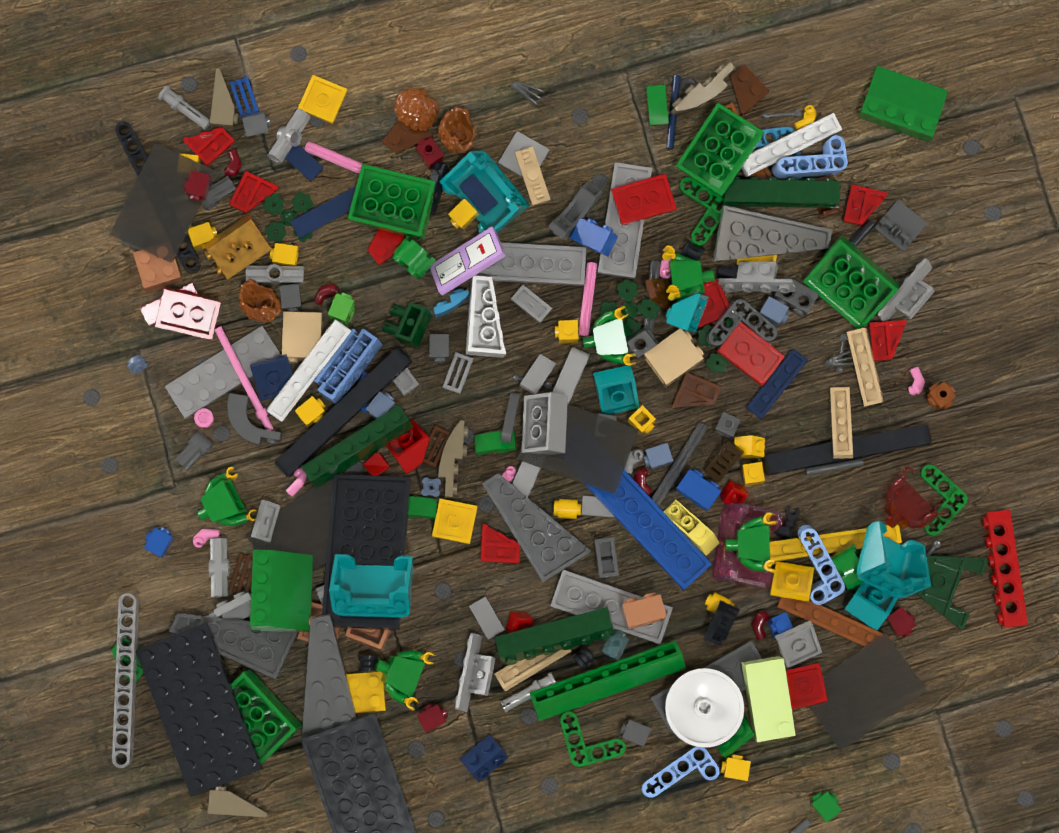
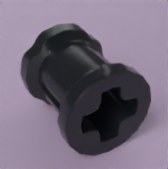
(692, 251)

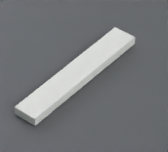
(791, 144)
(308, 370)

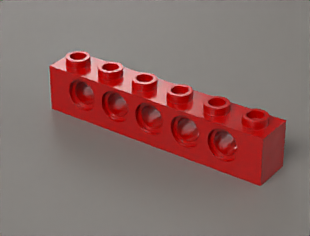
(1010, 559)

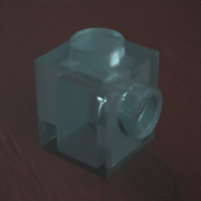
(615, 645)

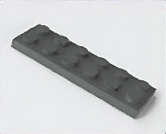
(729, 665)

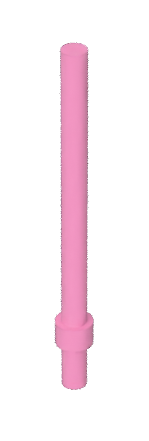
(261, 412)

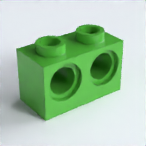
(342, 309)

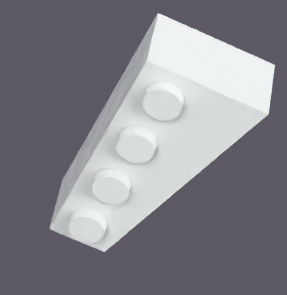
(483, 324)

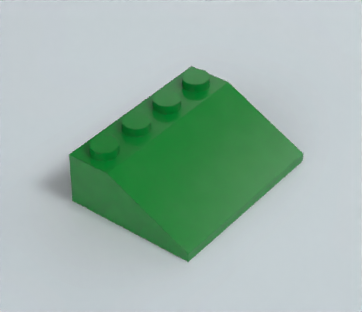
(903, 104)
(720, 149)
(392, 202)
(851, 282)
(281, 591)
(264, 715)

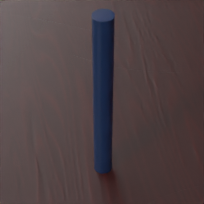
(673, 118)

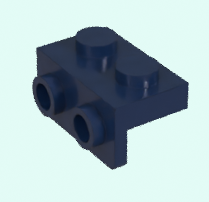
(484, 758)

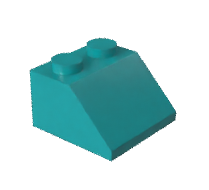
(687, 312)
(616, 390)
(870, 605)

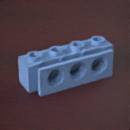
(347, 365)

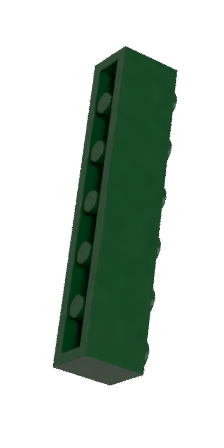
(783, 193)
(357, 446)
(555, 636)

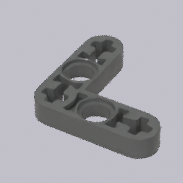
(736, 317)

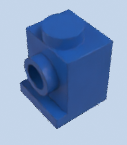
(779, 624)

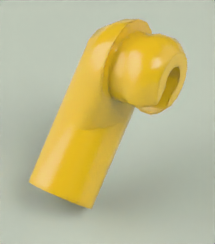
(809, 117)

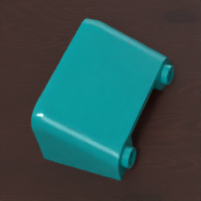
(510, 200)
(892, 566)
(371, 588)

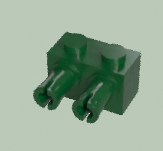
(412, 326)

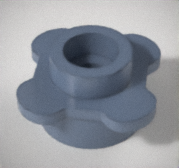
(137, 364)
(430, 482)

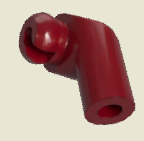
(235, 164)
(325, 291)
(640, 479)
(758, 622)

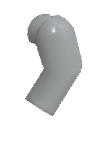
(634, 457)

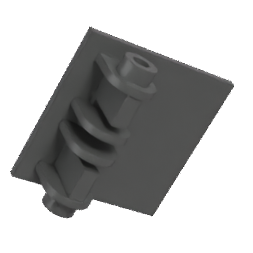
(900, 225)

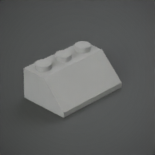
(544, 424)

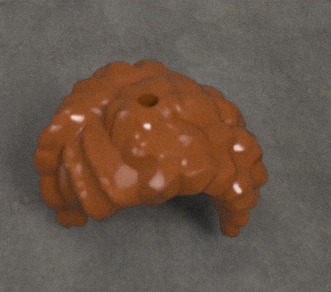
(416, 109)
(456, 131)
(259, 302)

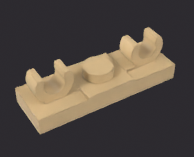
(532, 176)

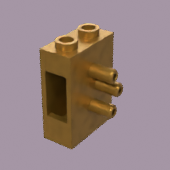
(236, 247)

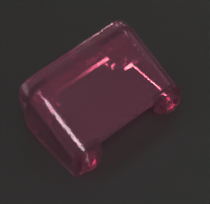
(726, 566)

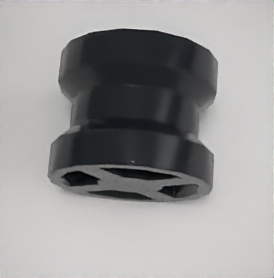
(583, 657)
(367, 664)

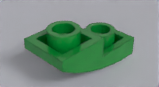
(657, 104)
(491, 442)
(422, 507)

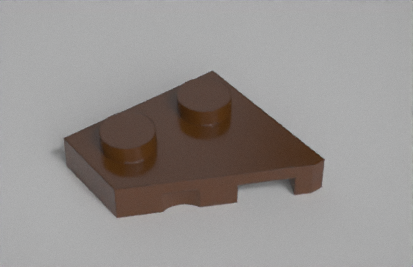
(747, 89)
(404, 137)
(657, 292)
(696, 392)

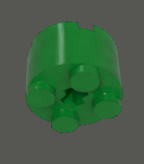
(414, 257)
(846, 565)

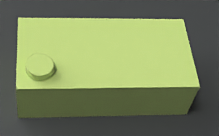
(768, 698)

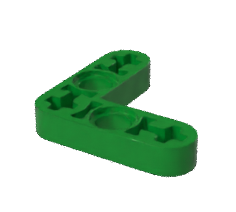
(711, 210)
(947, 496)
(587, 751)

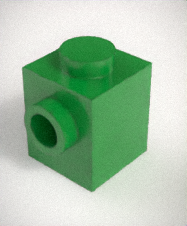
(826, 805)

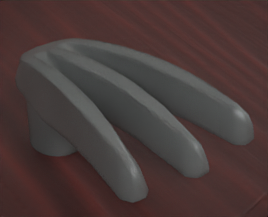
(522, 89)
(837, 361)

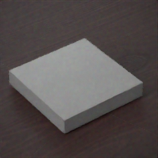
(518, 143)
(798, 644)

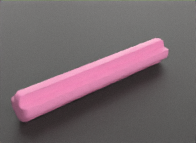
(333, 157)
(587, 299)

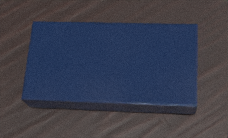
(304, 163)
(478, 195)

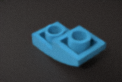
(457, 299)

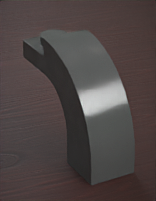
(579, 208)
(238, 415)

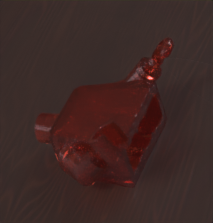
(907, 506)

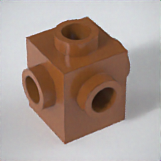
(936, 400)

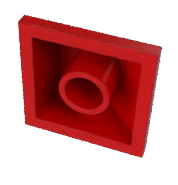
(409, 448)

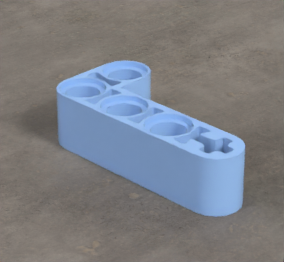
(809, 162)
(818, 562)
(677, 775)

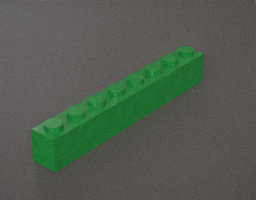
(607, 680)

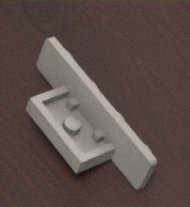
(757, 277)
(910, 295)
(236, 609)
(475, 675)

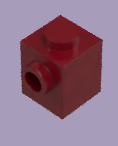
(429, 152)
(197, 186)
(901, 622)
(432, 717)

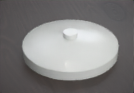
(704, 708)

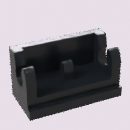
(721, 623)

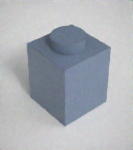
(775, 311)
(380, 405)
(658, 456)

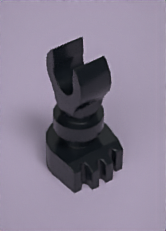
(786, 532)

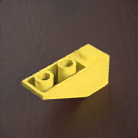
(692, 527)

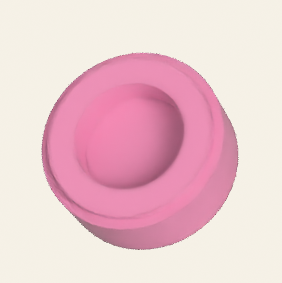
(204, 418)

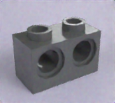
(792, 301)
(606, 558)

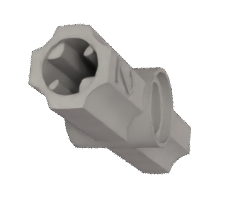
(289, 136)
(288, 274)
(219, 567)

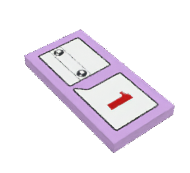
(467, 260)

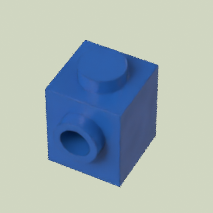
(158, 541)

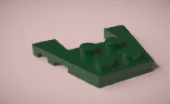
(944, 578)

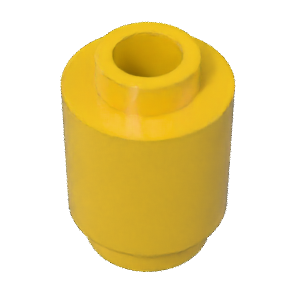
(567, 508)
(713, 601)

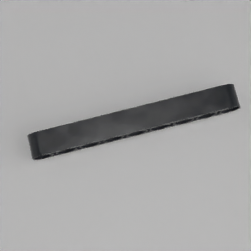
(137, 156)
(343, 412)
(862, 447)

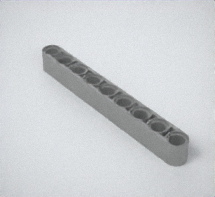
(566, 386)
(120, 688)

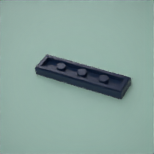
(323, 214)
(777, 384)

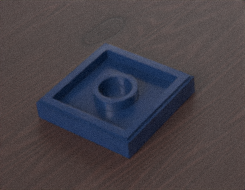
(271, 376)

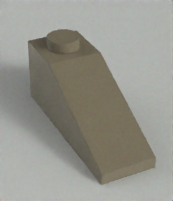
(223, 110)
(228, 803)

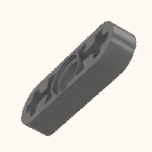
(510, 417)

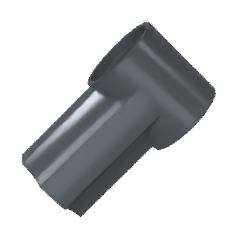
(218, 192)
(198, 446)

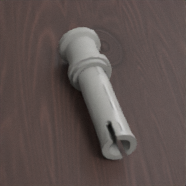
(177, 103)
(524, 695)

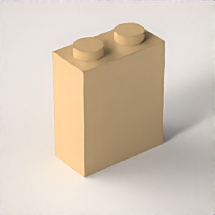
(300, 334)
(674, 357)

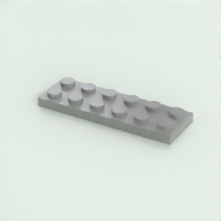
(625, 252)
(539, 265)
(217, 375)
(581, 595)

